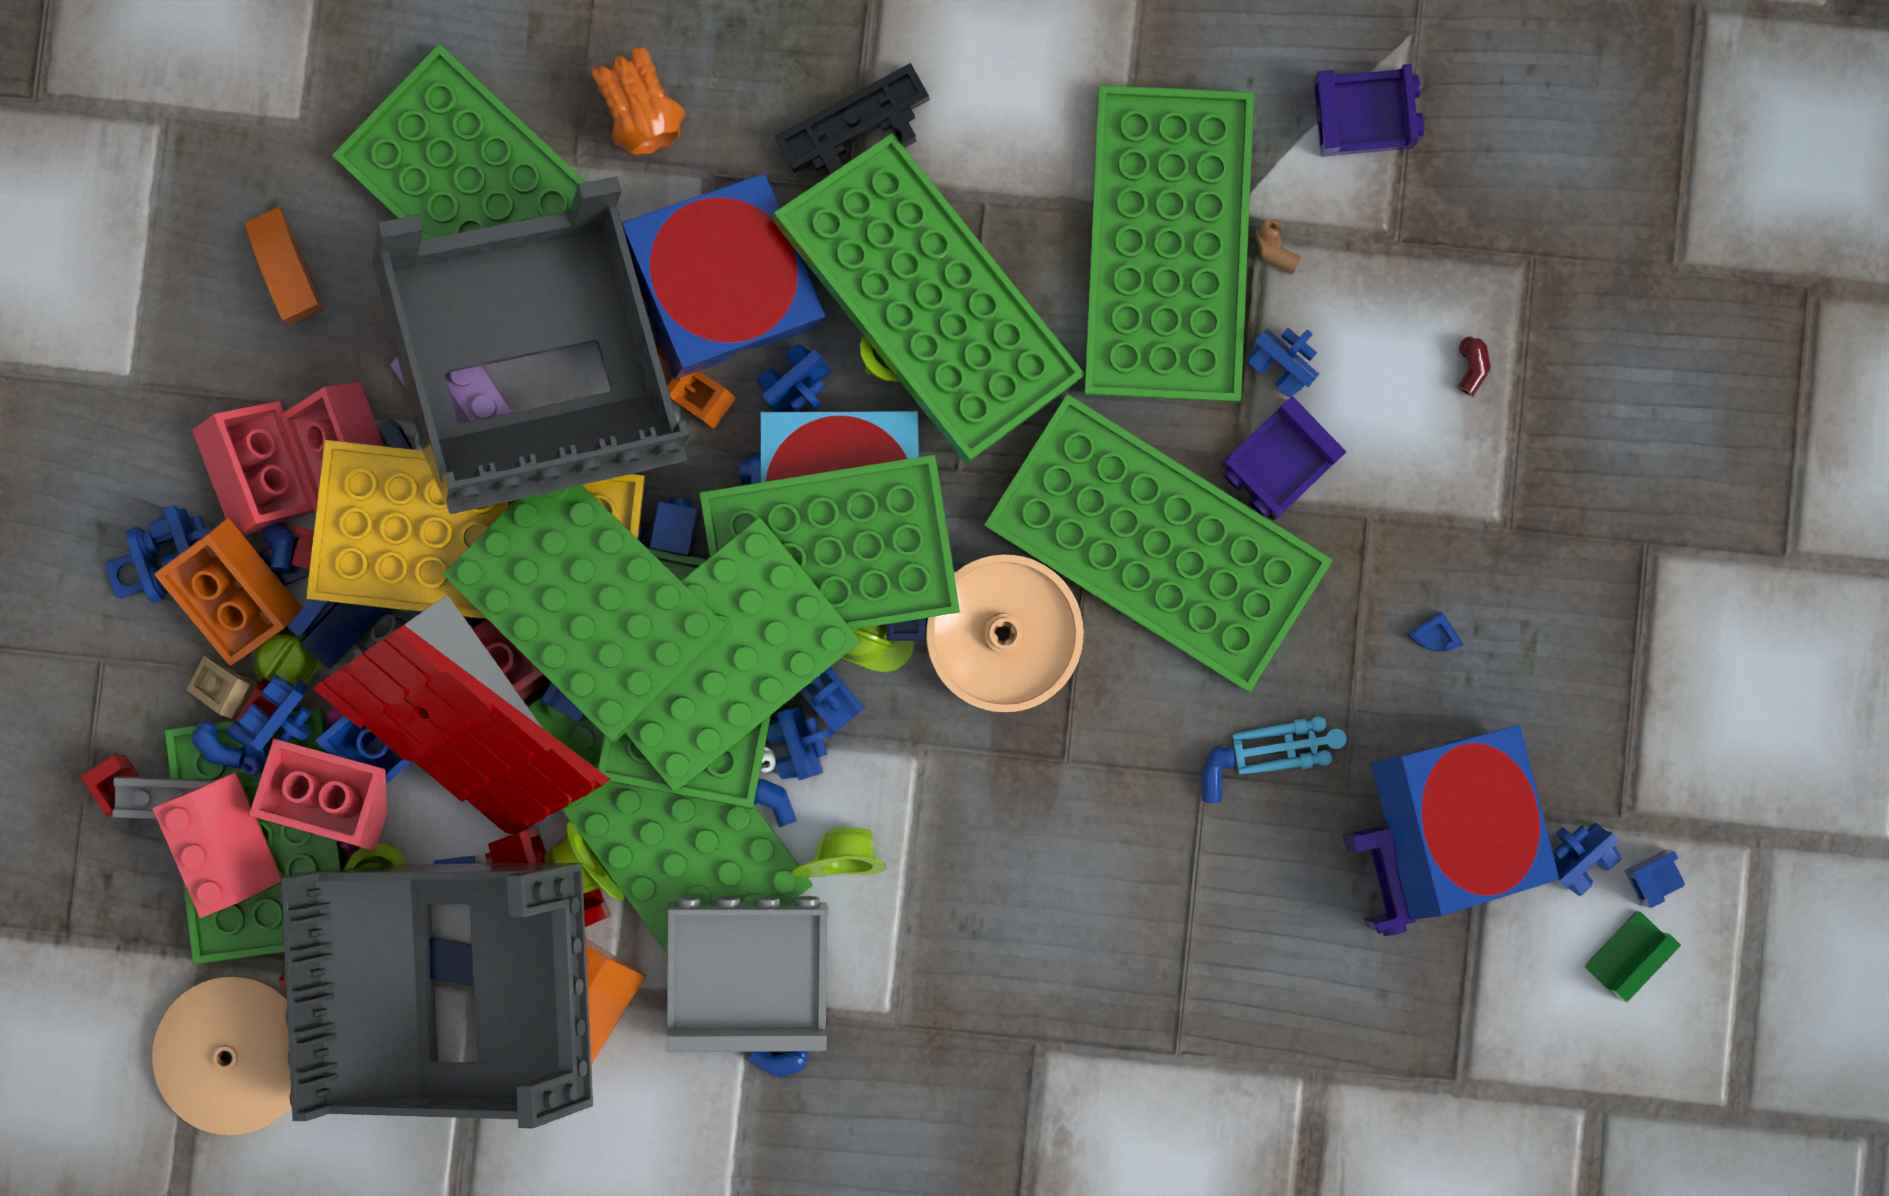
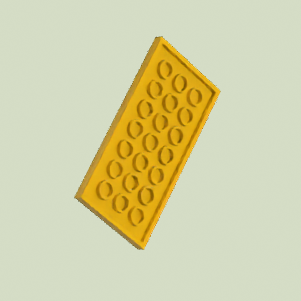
(389, 534)

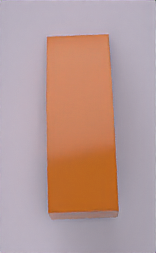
(283, 266)
(697, 394)

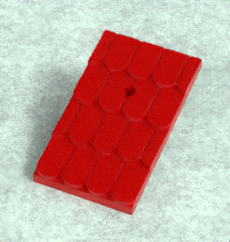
(458, 717)

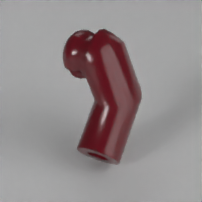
(1478, 364)

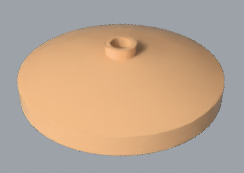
(1041, 642)
(189, 1065)

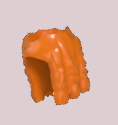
(638, 104)

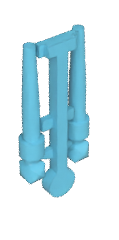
(1335, 739)

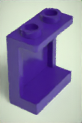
(1367, 111)
(1282, 459)
(1383, 852)

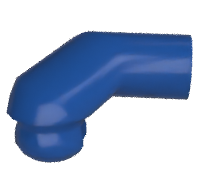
(282, 543)
(254, 759)
(1212, 773)
(777, 799)
(780, 1064)

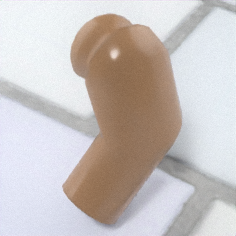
(1271, 247)

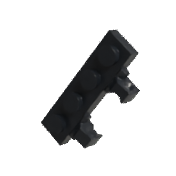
(881, 104)

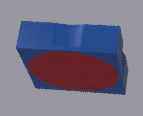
(720, 276)
(1465, 822)

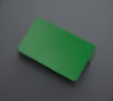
(1631, 956)

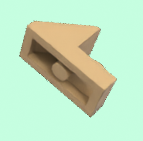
(221, 687)

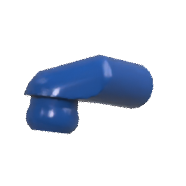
(212, 750)

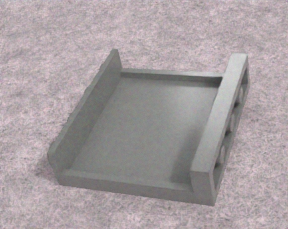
(746, 975)

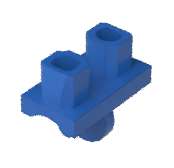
(1298, 371)
(797, 385)
(177, 526)
(285, 697)
(832, 699)
(803, 742)
(1582, 851)

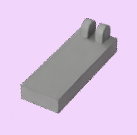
(139, 795)

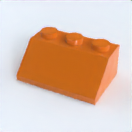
(229, 592)
(610, 991)

